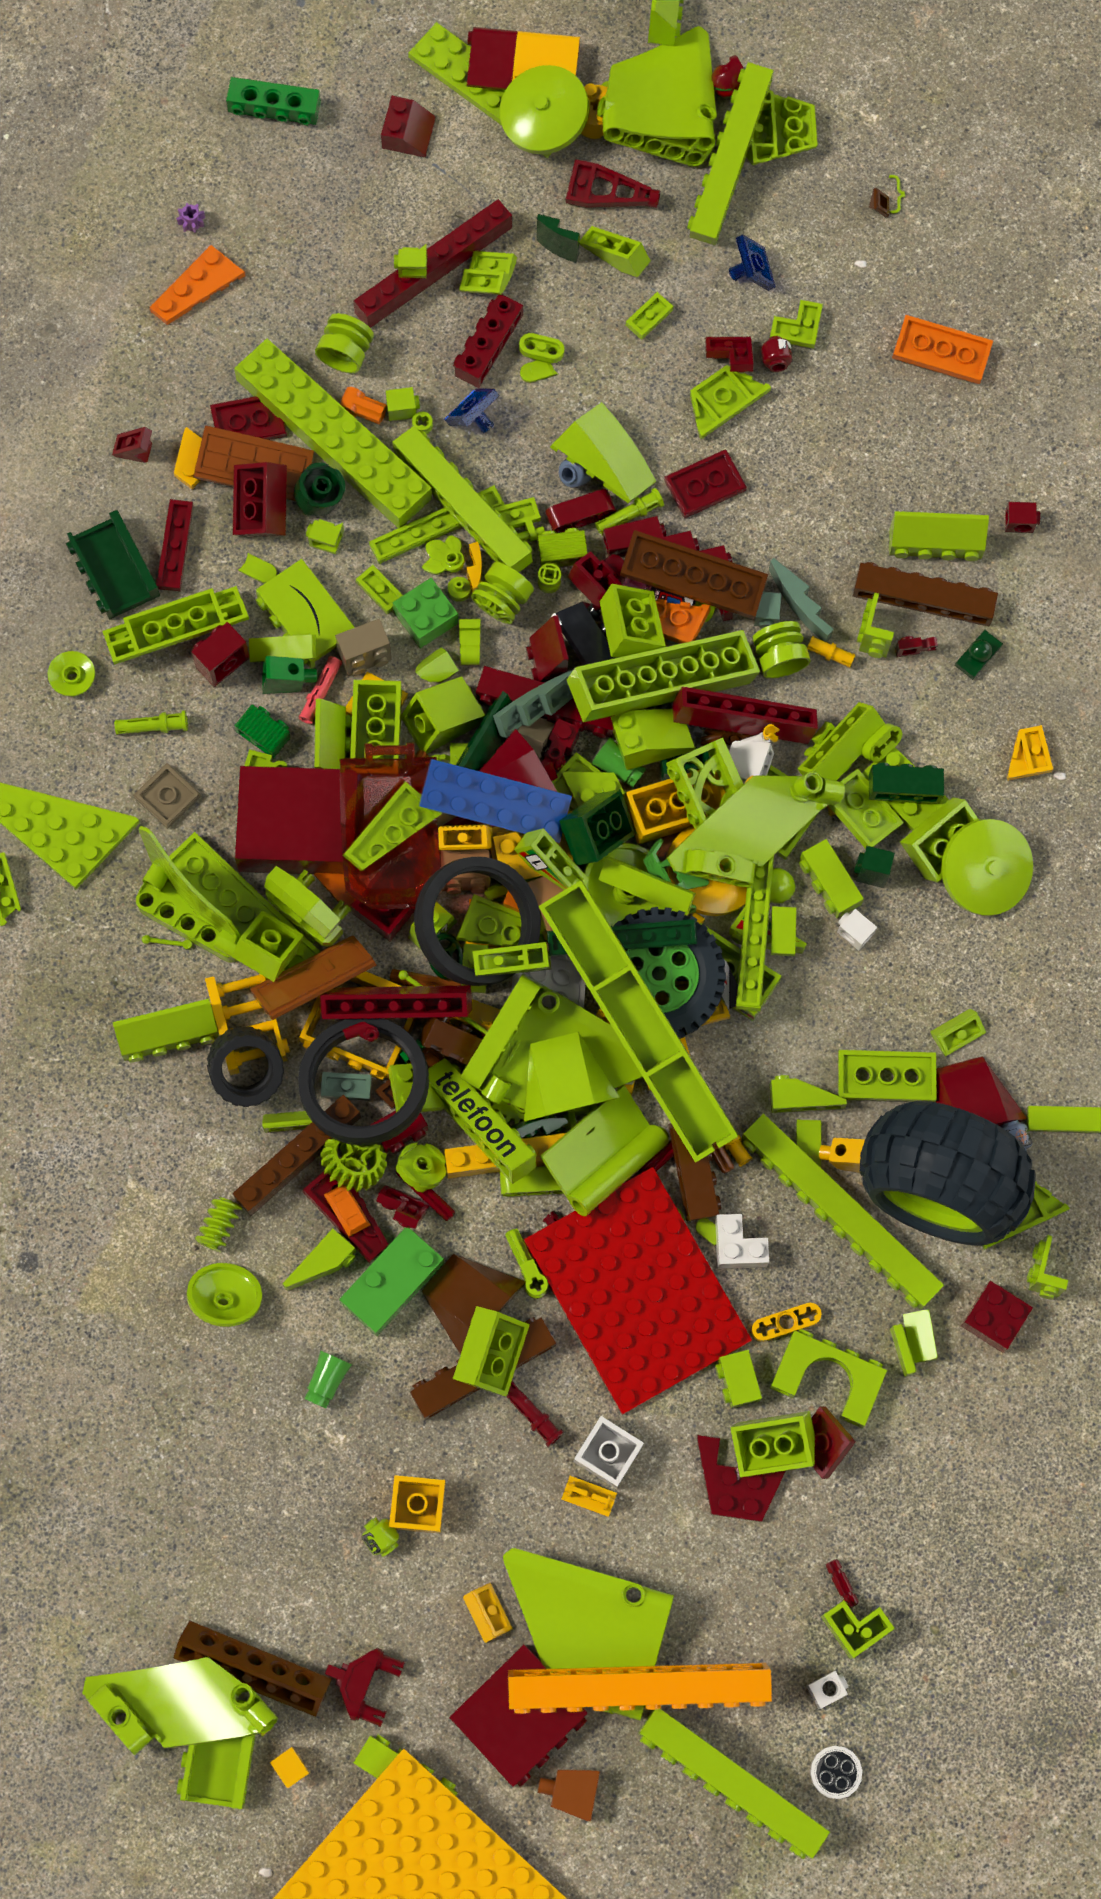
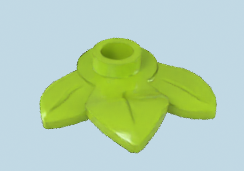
(442, 553)

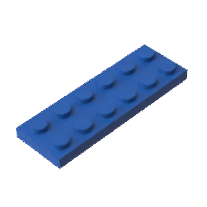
(493, 799)

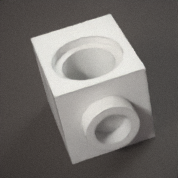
(856, 929)
(816, 1691)

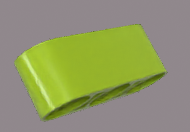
(534, 1183)

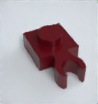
(913, 646)

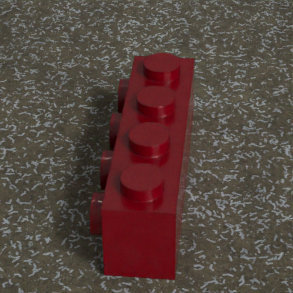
(488, 341)

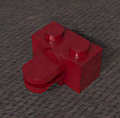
(596, 576)

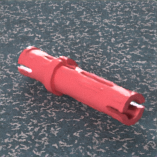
(320, 689)

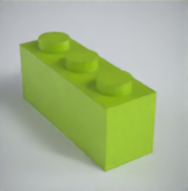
(830, 879)

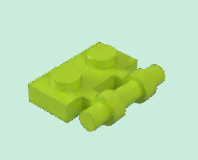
(522, 514)

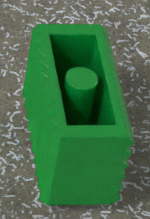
(262, 730)

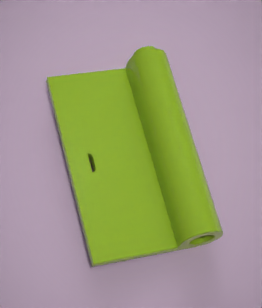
(599, 1162)

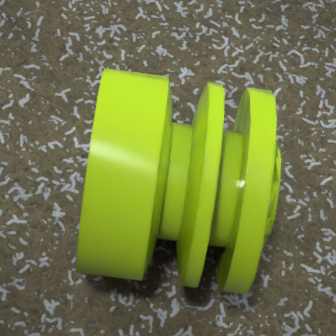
(344, 343)
(502, 592)
(781, 649)

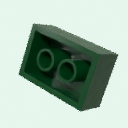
(597, 827)

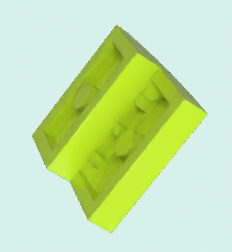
(488, 272)

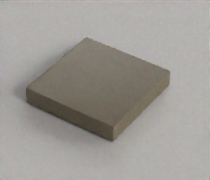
(167, 796)

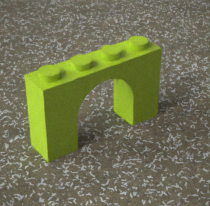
(863, 1376)

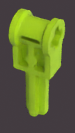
(526, 1264)

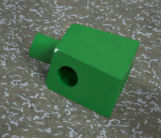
(285, 675)

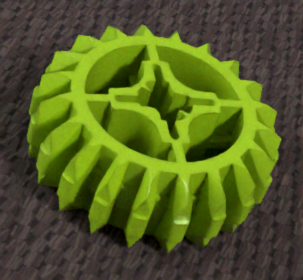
(352, 1168)

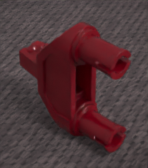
(355, 1681)

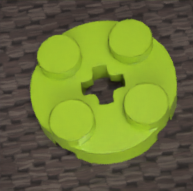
(417, 1177)

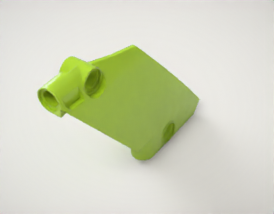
(753, 826)
(177, 1705)

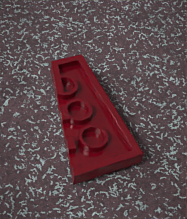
(370, 1240)

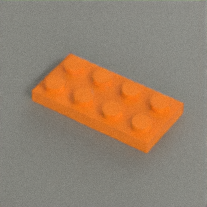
(942, 349)

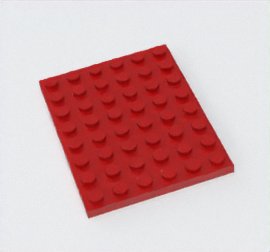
(638, 1291)

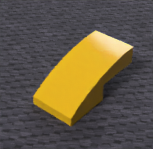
(474, 572)

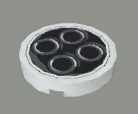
(836, 1772)

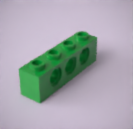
(266, 92)

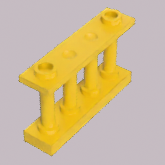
(224, 1013)

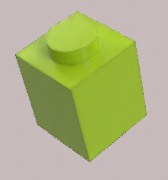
(401, 403)

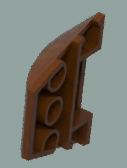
(462, 1287)

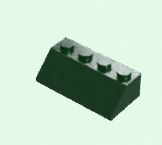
(485, 739)

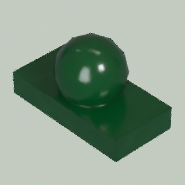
(978, 654)

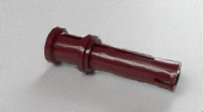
(538, 1420)

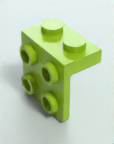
(872, 639)
(1046, 1285)

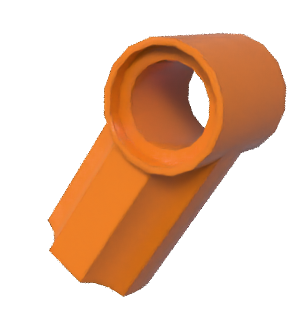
(359, 405)

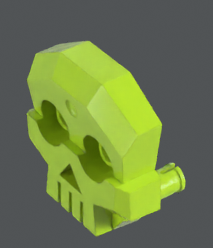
(304, 908)

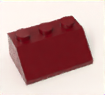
(259, 499)

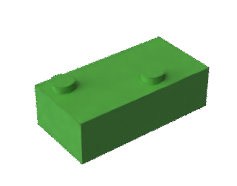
(391, 1281)

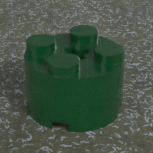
(319, 489)

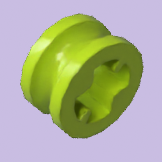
(423, 416)

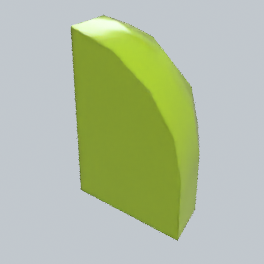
(436, 666)

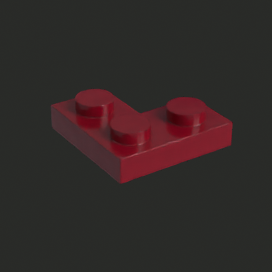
(735, 348)
(408, 1209)

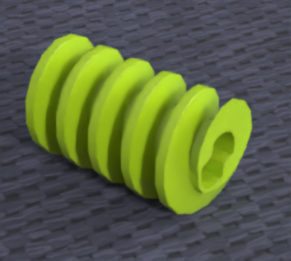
(218, 1223)

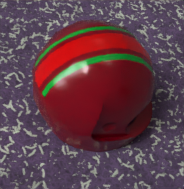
(726, 77)

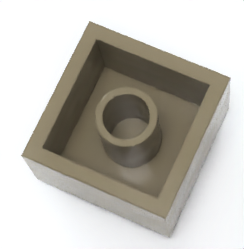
(363, 648)

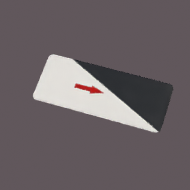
(730, 990)

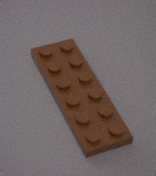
(694, 574)

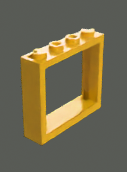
(368, 980)

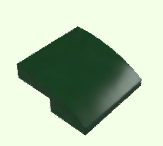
(557, 240)

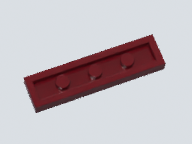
(175, 545)

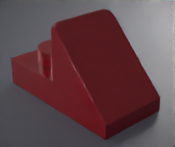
(133, 445)

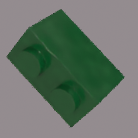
(874, 866)

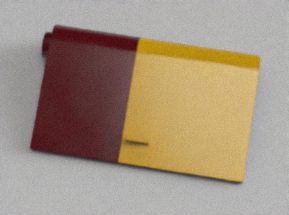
(502, 55)

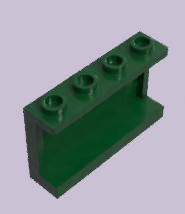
(113, 566)

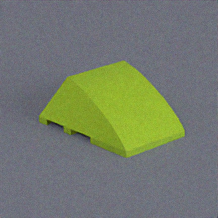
(783, 129)
(564, 1077)

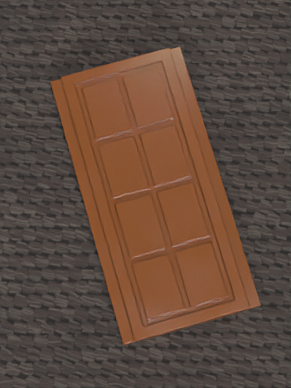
(224, 449)
(313, 977)

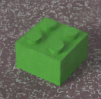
(425, 612)

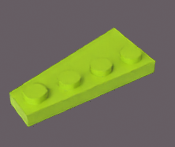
(390, 827)

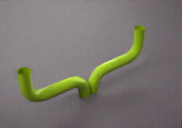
(900, 196)

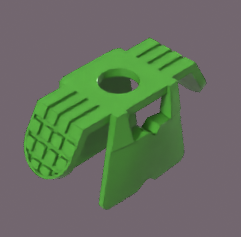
(658, 869)

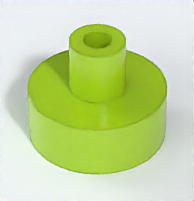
(459, 589)

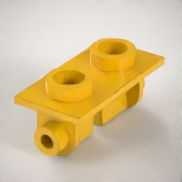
(589, 1496)

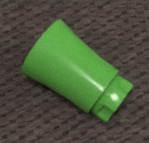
(611, 761)
(326, 1379)

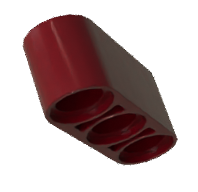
(580, 511)

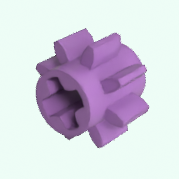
(193, 223)

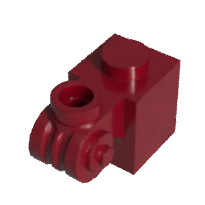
(561, 743)

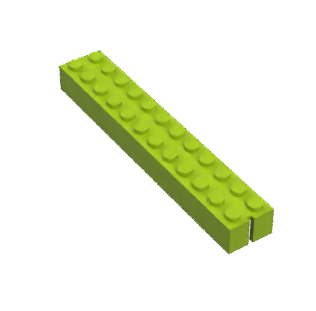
(638, 1020)

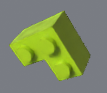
(856, 1635)

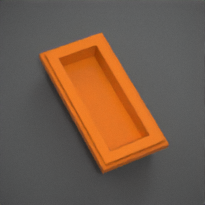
(347, 1210)

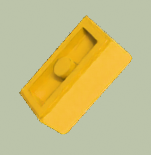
(487, 1612)

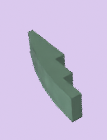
(795, 593)
(534, 704)

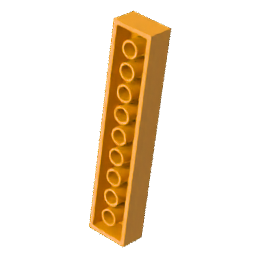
(639, 1686)

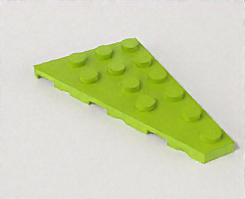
(63, 832)

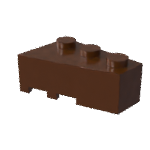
(450, 1039)

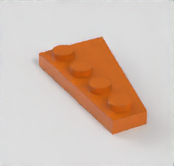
(203, 278)
(681, 621)

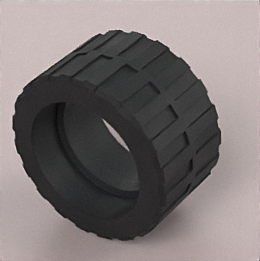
(255, 1093)

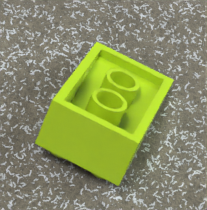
(650, 736)

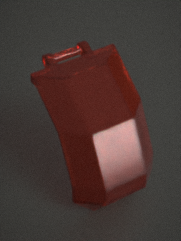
(364, 790)

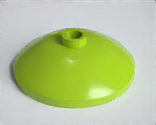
(224, 1285)

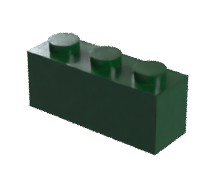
(906, 783)

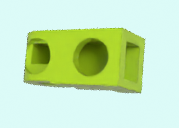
(470, 641)

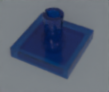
(754, 264)
(473, 409)

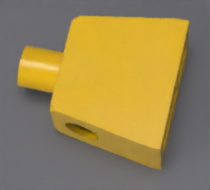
(843, 1153)

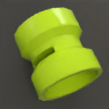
(546, 582)

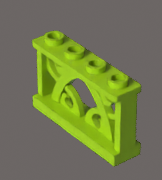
(719, 761)

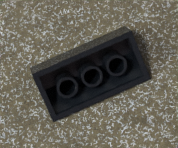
(585, 632)

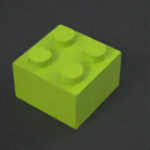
(267, 946)

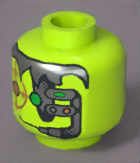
(379, 1537)

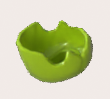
(782, 886)

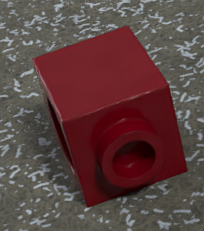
(1021, 517)

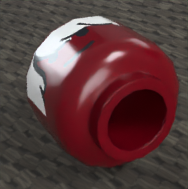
(776, 354)

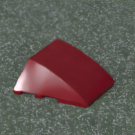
(519, 763)
(978, 1090)

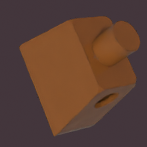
(572, 1791)

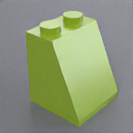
(442, 714)

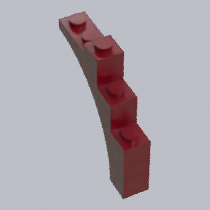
(619, 537)

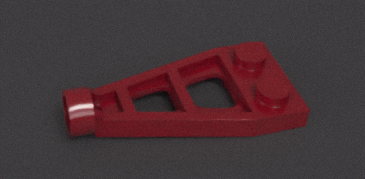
(582, 181)

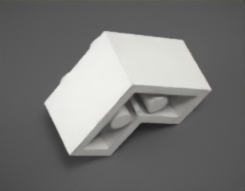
(733, 1249)

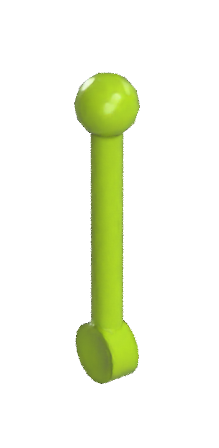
(186, 944)

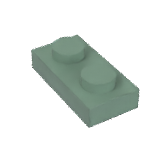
(350, 1085)

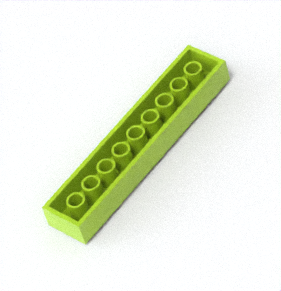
(333, 433)

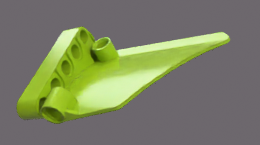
(664, 101)
(175, 893)
(502, 1057)
(585, 1618)

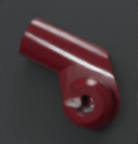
(362, 1030)

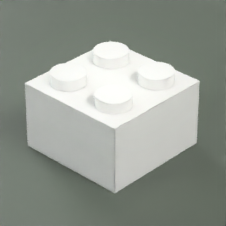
(608, 1452)

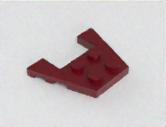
(735, 1495)

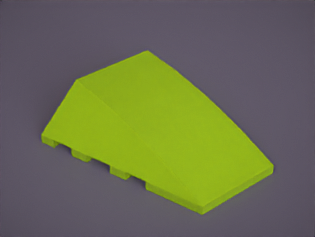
(606, 452)

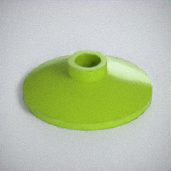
(67, 664)

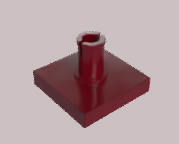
(831, 1442)

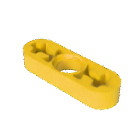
(766, 1321)

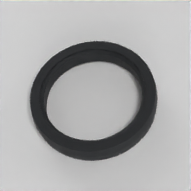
(426, 902)
(363, 1134)

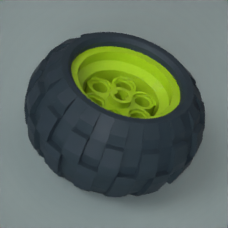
(947, 1173)

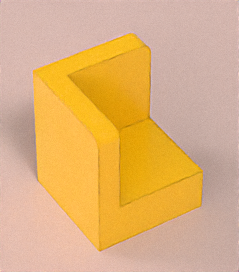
(290, 1767)

